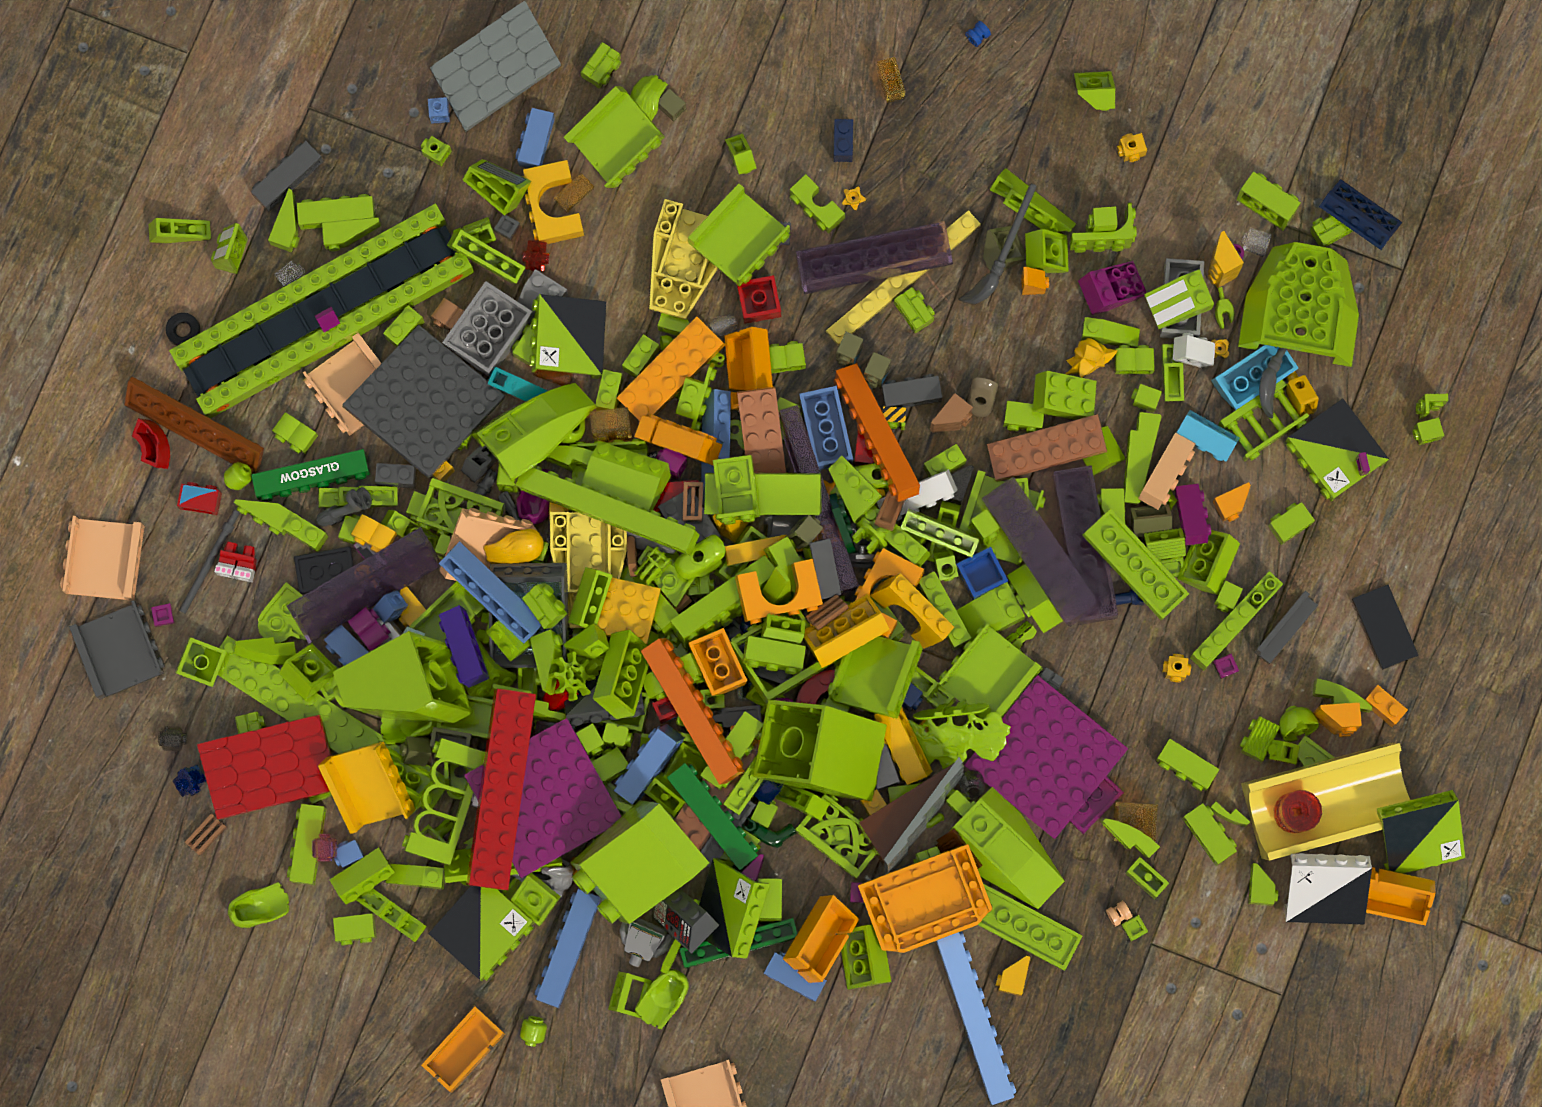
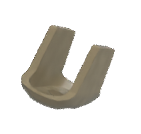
(982, 388)

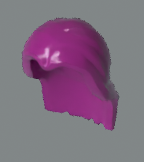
(532, 507)

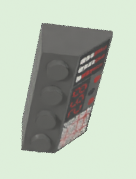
(684, 919)

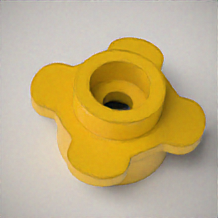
(1224, 348)

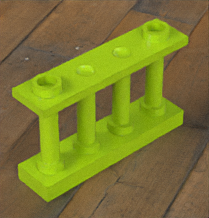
(1246, 412)

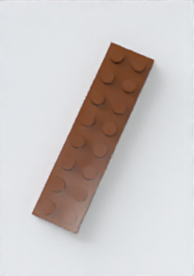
(192, 425)

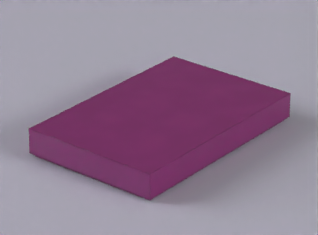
(1096, 805)

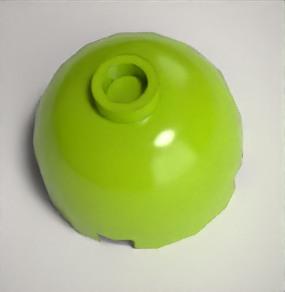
(1297, 722)

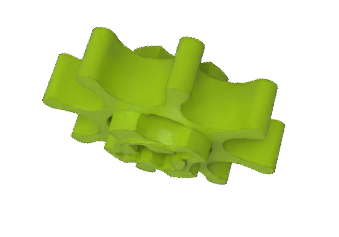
(572, 676)

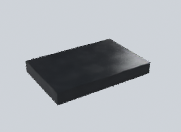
(320, 567)

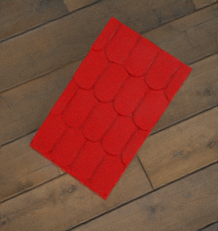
(265, 766)

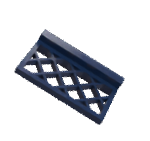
(1360, 222)

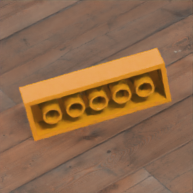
(668, 371)

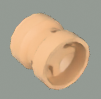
(1120, 910)

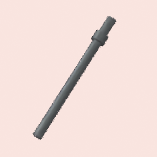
(227, 528)

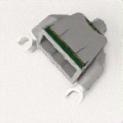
(644, 940)

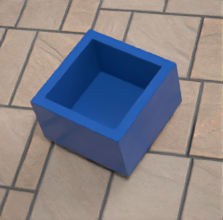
(981, 573)

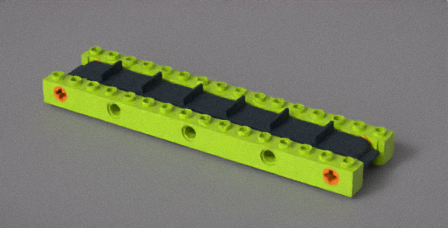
(282, 331)

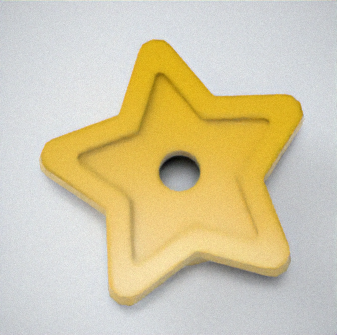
(853, 193)

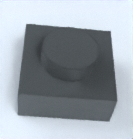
(507, 226)

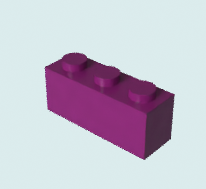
(1192, 514)

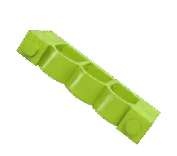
(430, 848)

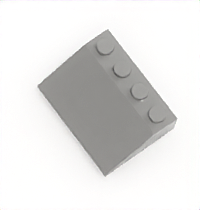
(488, 329)

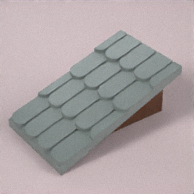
(495, 66)
(903, 821)

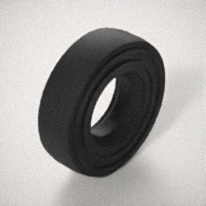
(180, 318)

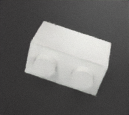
(1193, 350)

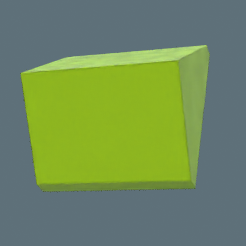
(1106, 460)

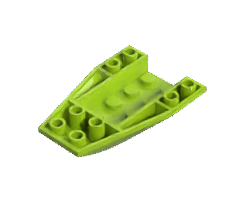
(534, 428)
(1008, 850)

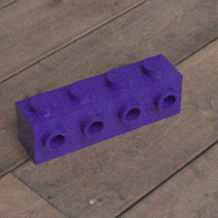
(464, 646)

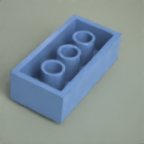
(825, 426)
(649, 763)

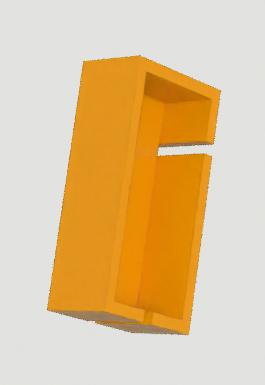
(748, 361)
(678, 438)
(1400, 896)
(817, 943)
(463, 1049)

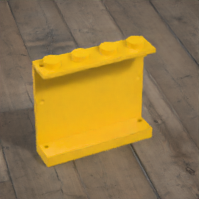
(366, 786)

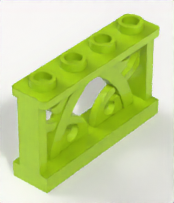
(445, 492)
(813, 836)

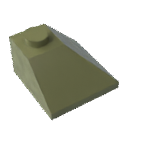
(994, 243)

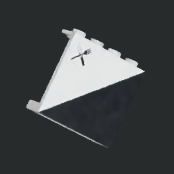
(1328, 889)

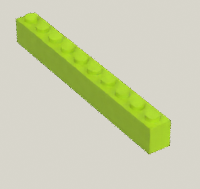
(609, 510)

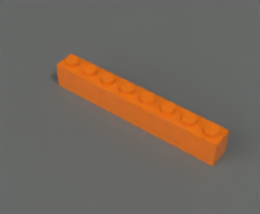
(877, 433)
(692, 710)

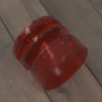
(1308, 811)

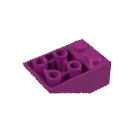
(1112, 287)

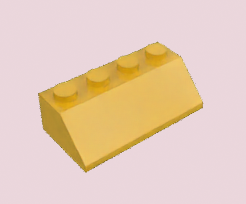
(846, 632)

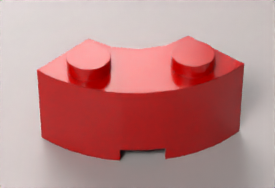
(153, 443)
(816, 687)

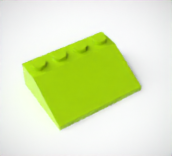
(627, 475)

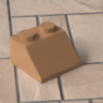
(952, 416)

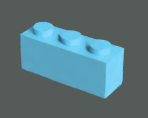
(1208, 436)

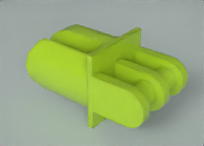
(653, 564)

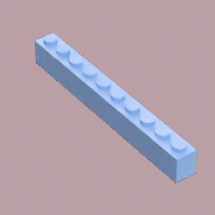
(975, 1018)

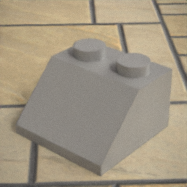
(539, 284)

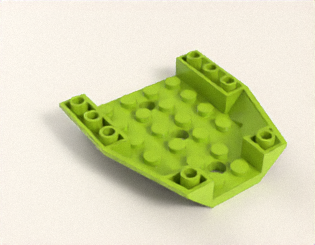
(1276, 309)

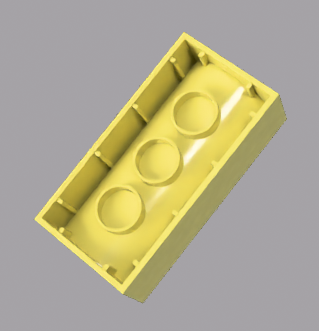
(1349, 795)

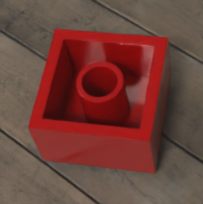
(759, 299)

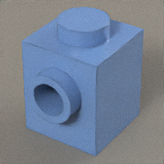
(348, 854)

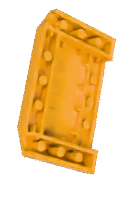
(926, 900)

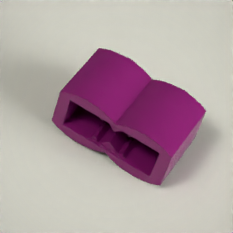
(369, 628)

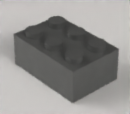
(674, 509)

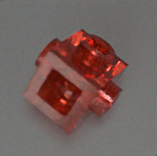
(535, 255)

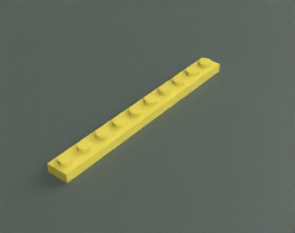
(895, 285)

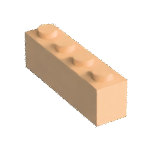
(1166, 471)

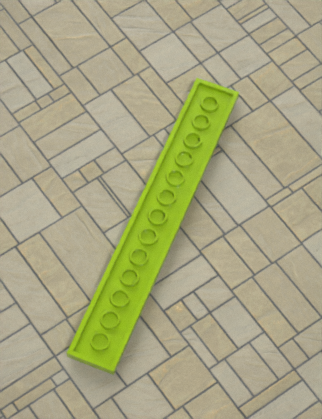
(267, 686)

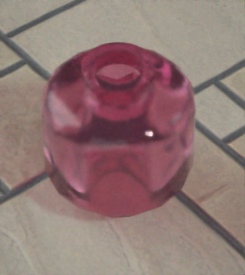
(324, 848)

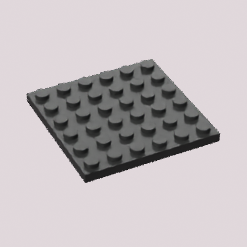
(423, 401)

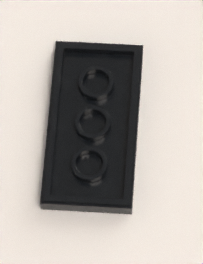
(1385, 627)

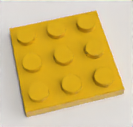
(629, 608)

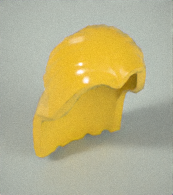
(515, 547)

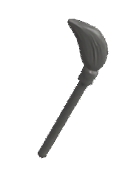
(990, 281)
(1268, 380)

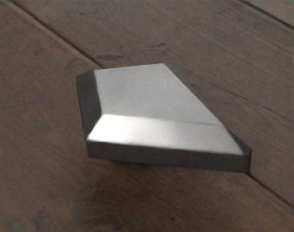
(861, 556)

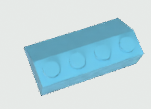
(1242, 380)

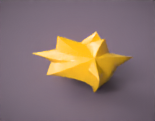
(1089, 357)

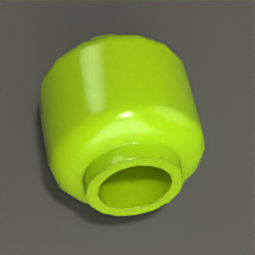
(237, 476)
(533, 1030)

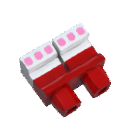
(237, 565)

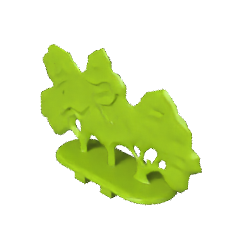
(952, 741)

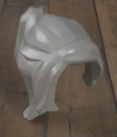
(555, 877)

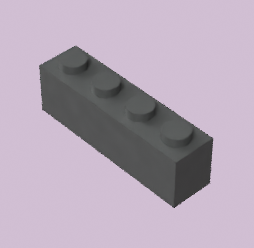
(287, 175)

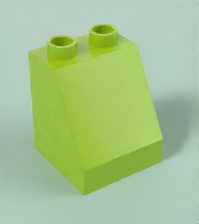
(404, 681)
(820, 749)
(637, 863)

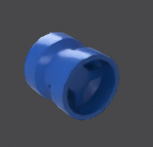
(977, 34)

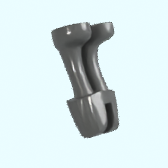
(357, 501)

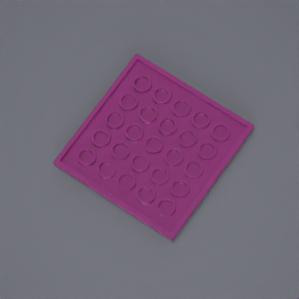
(1050, 757)
(559, 801)

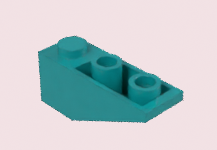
(514, 385)

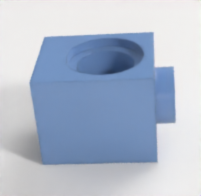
(439, 110)
(390, 606)

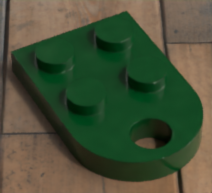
(842, 521)

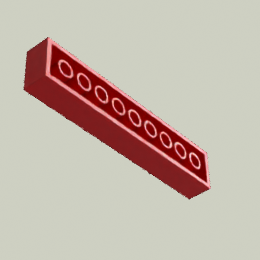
(501, 789)

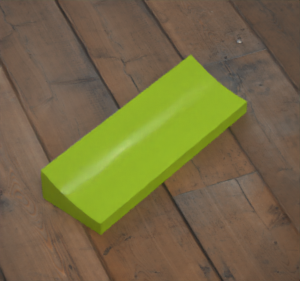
(777, 493)

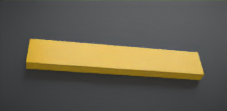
(751, 550)

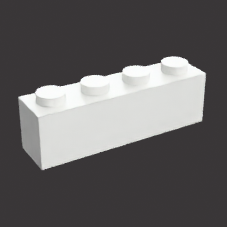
(930, 491)

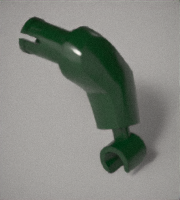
(769, 837)

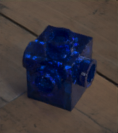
(189, 780)

